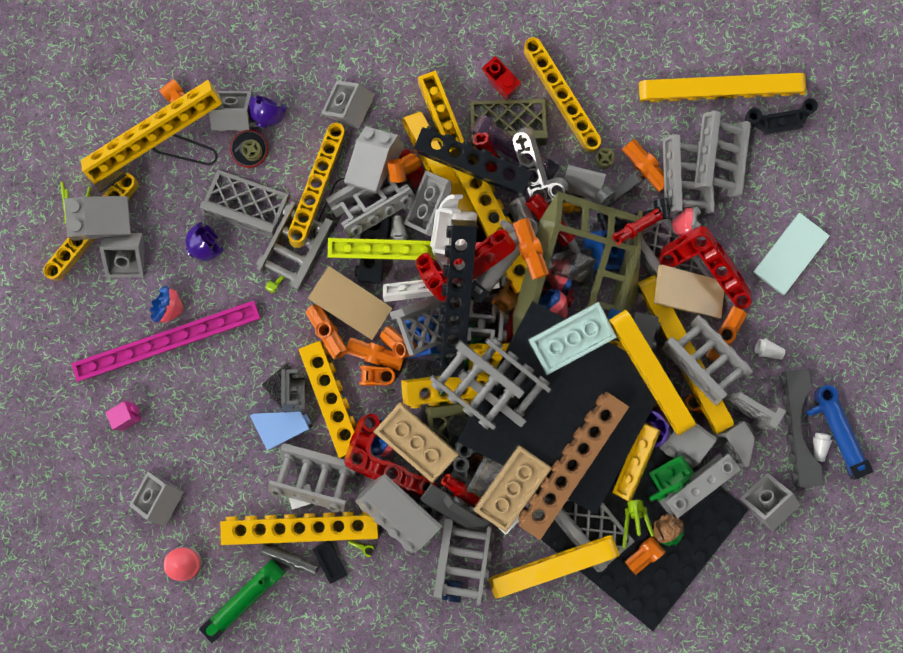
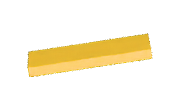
(636, 462)

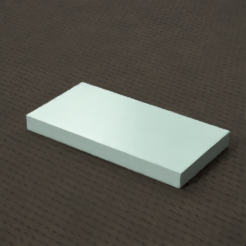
(791, 254)
(572, 338)

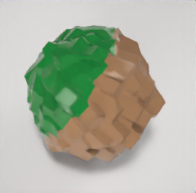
(668, 530)

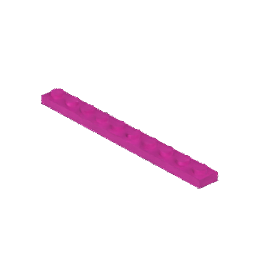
(165, 341)

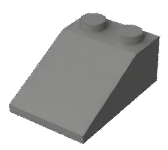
(370, 157)
(429, 196)
(97, 217)

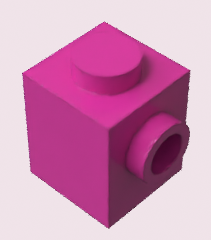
(123, 415)

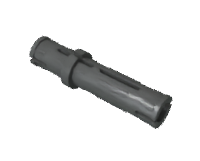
(291, 560)

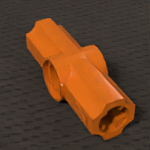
(645, 163)
(530, 248)
(732, 324)
(332, 340)
(374, 354)

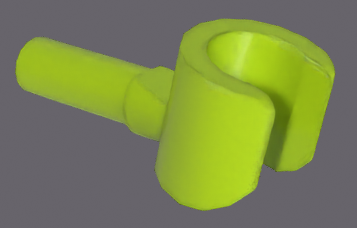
(272, 286)
(362, 547)

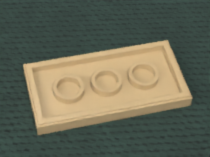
(688, 292)
(350, 303)
(416, 442)
(512, 488)

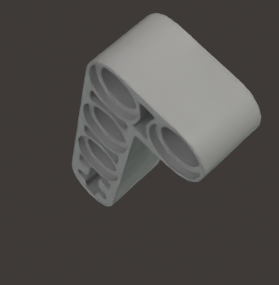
(536, 165)

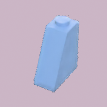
(280, 427)

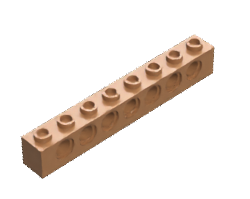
(583, 460)

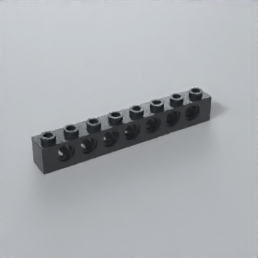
(457, 230)

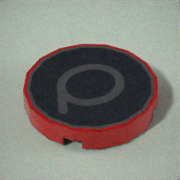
(237, 143)

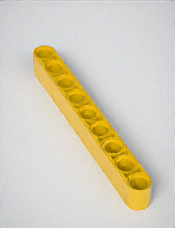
(723, 86)
(670, 326)

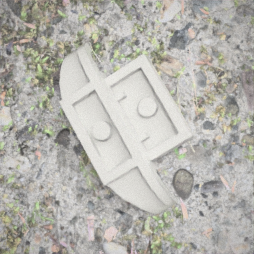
(443, 215)

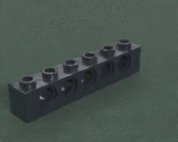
(460, 163)

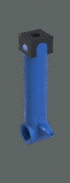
(856, 463)

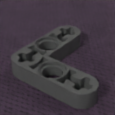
(609, 196)

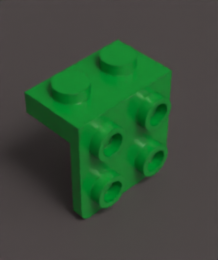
(671, 477)

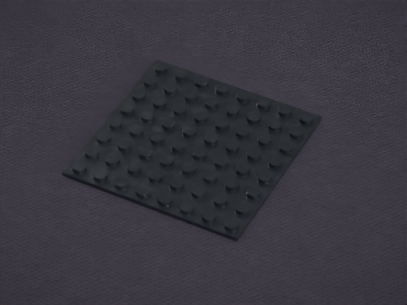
(558, 414)
(660, 583)

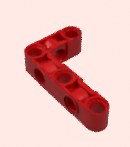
(487, 255)
(714, 257)
(374, 467)

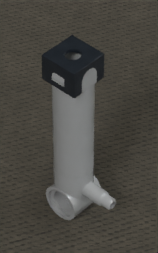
(485, 282)

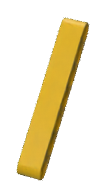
(561, 86)
(413, 126)
(316, 193)
(69, 245)
(652, 372)
(553, 566)

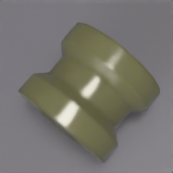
(249, 147)
(607, 155)

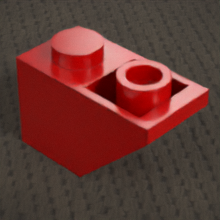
(501, 78)

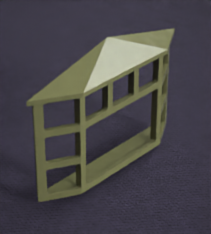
(550, 224)

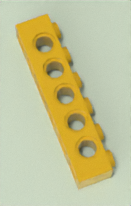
(308, 355)
(412, 387)

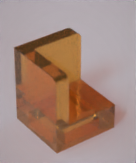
(505, 298)

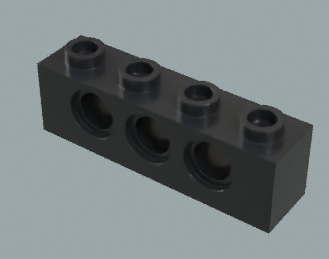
(374, 274)

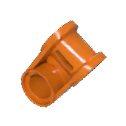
(373, 376)

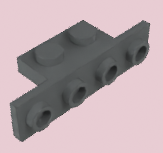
(454, 508)

